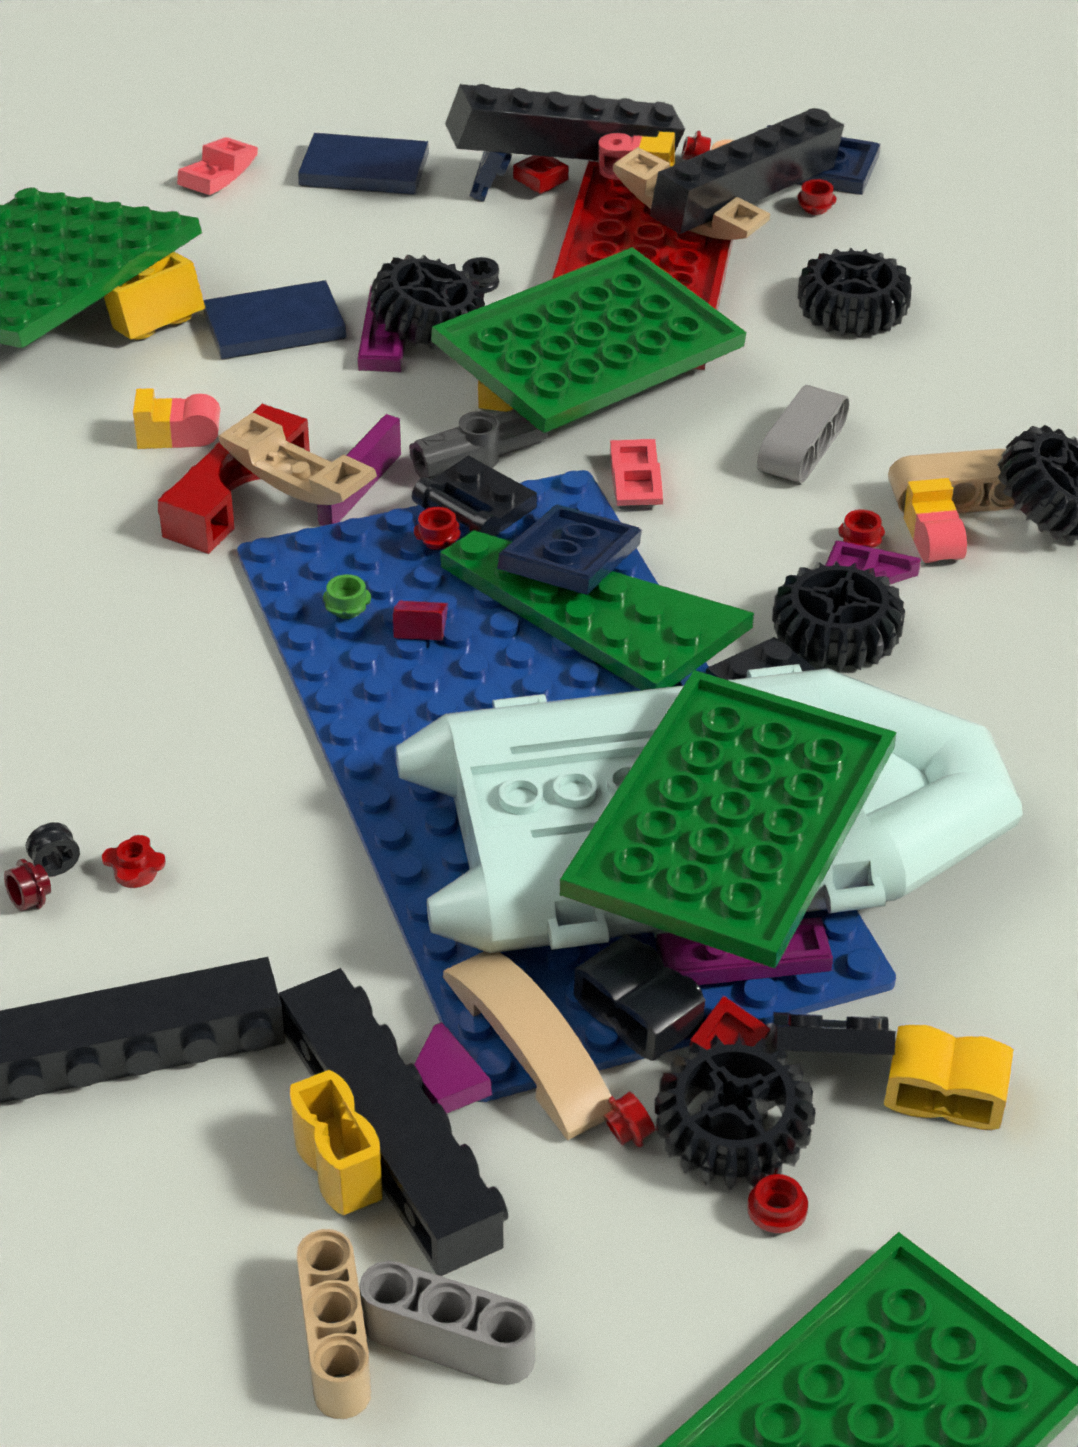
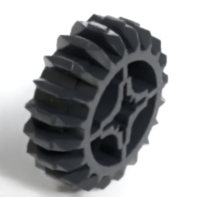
(854, 292)
(421, 293)
(1043, 479)
(838, 615)
(728, 1130)

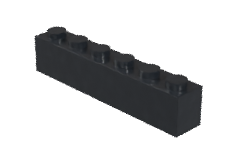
(550, 122)
(746, 169)
(138, 1028)
(422, 1165)

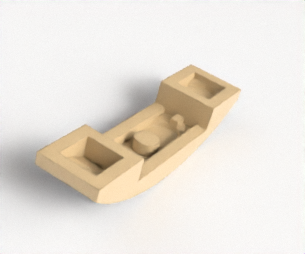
(733, 221)
(291, 469)
(537, 1036)

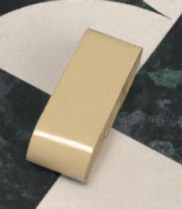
(970, 472)
(340, 1345)

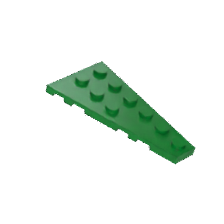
(624, 624)

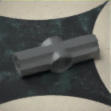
(479, 436)

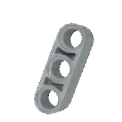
(803, 433)
(469, 1343)

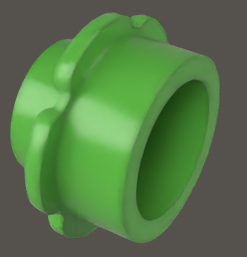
(346, 596)

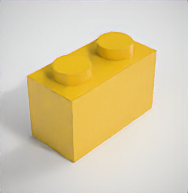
(155, 298)

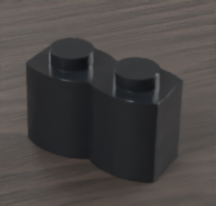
(639, 997)

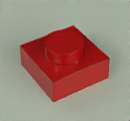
(540, 173)
(727, 1022)

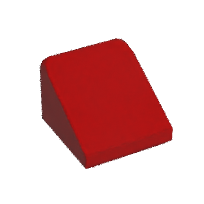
(419, 620)

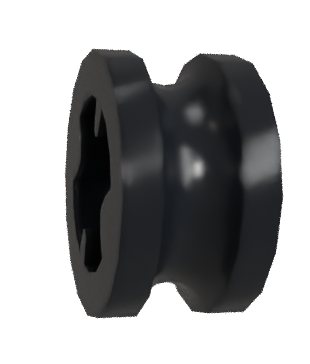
(483, 271)
(53, 848)

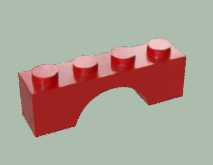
(200, 505)

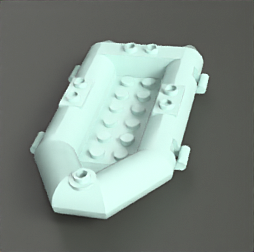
(542, 772)

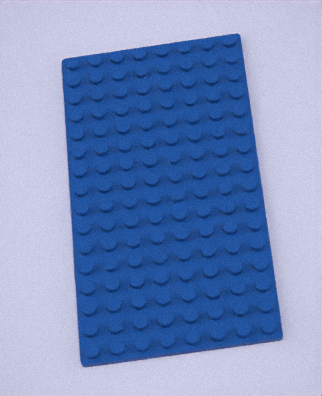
(379, 690)

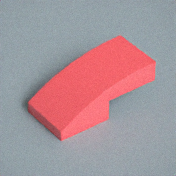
(220, 165)
(635, 472)

